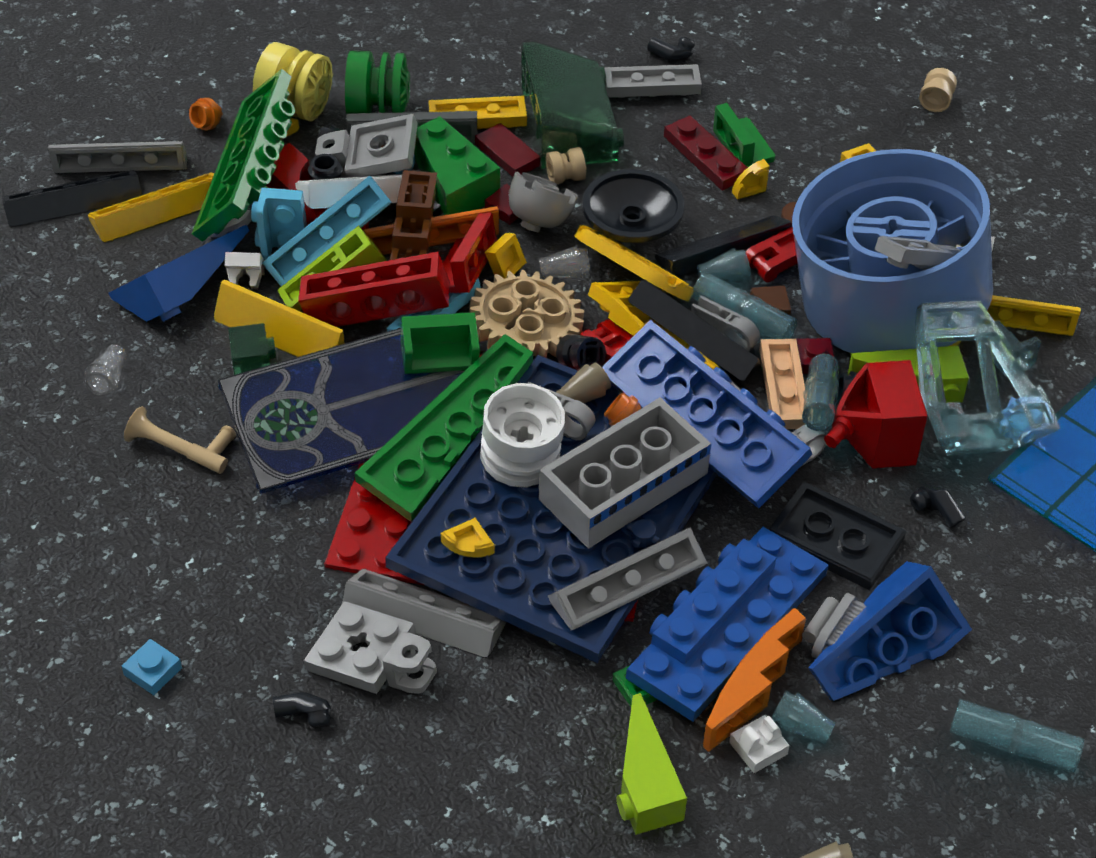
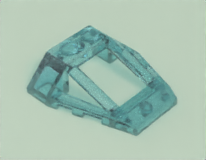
(976, 433)

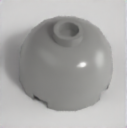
(539, 202)

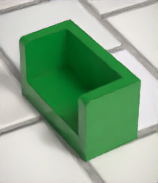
(439, 342)

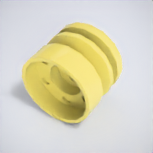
(309, 81)

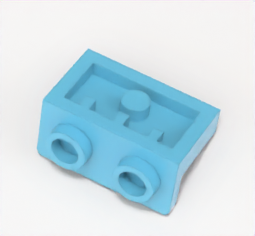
(278, 216)

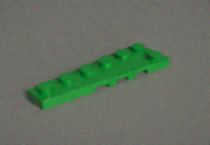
(431, 444)

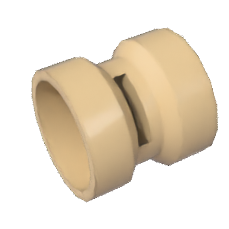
(938, 90)
(566, 165)

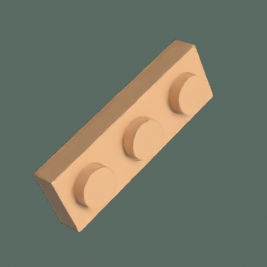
(783, 379)

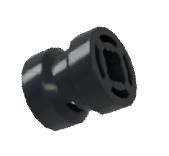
(579, 350)

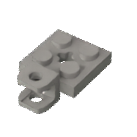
(362, 151)
(388, 656)

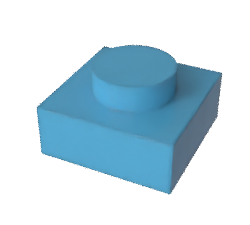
(151, 667)

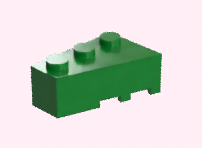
(462, 170)

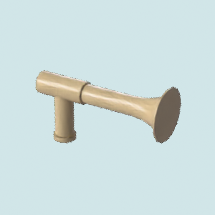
(210, 457)

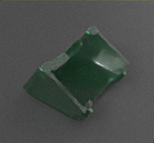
(569, 103)

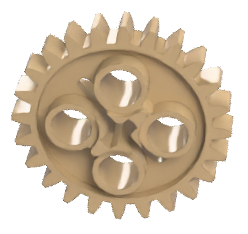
(527, 311)

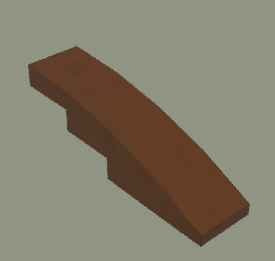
(414, 214)

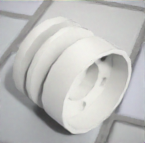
(521, 433)

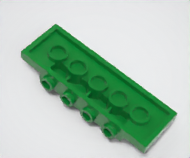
(247, 156)

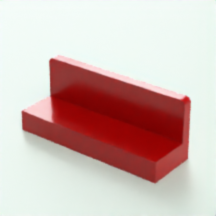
(468, 254)

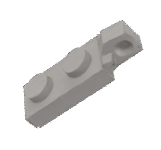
(913, 251)

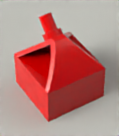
(882, 415)

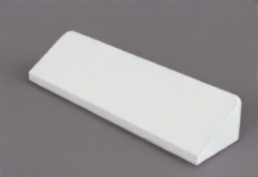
(326, 192)

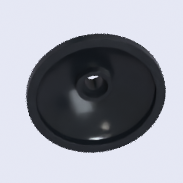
(633, 205)

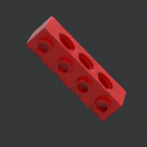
(376, 290)

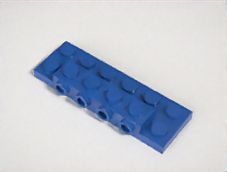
(747, 443)
(723, 620)

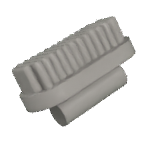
(831, 621)

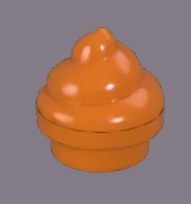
(205, 114)
(621, 408)

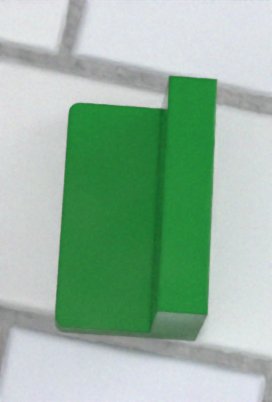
(740, 136)

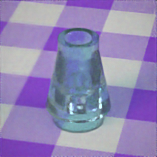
(729, 266)
(802, 718)

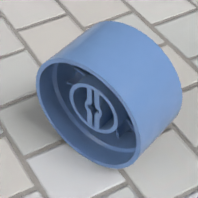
(892, 193)

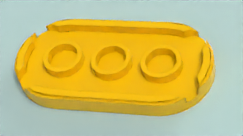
(635, 263)

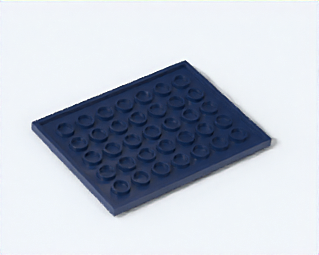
(532, 546)

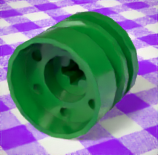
(375, 85)

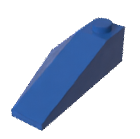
(177, 281)
(903, 623)

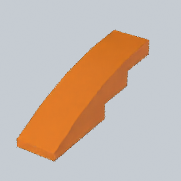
(750, 684)

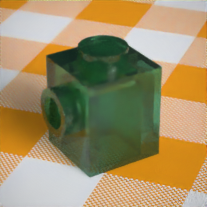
(250, 347)

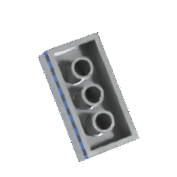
(624, 472)

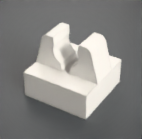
(242, 264)
(759, 743)

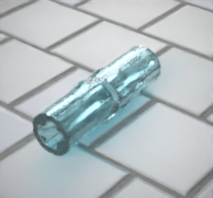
(768, 319)
(821, 392)
(1017, 735)

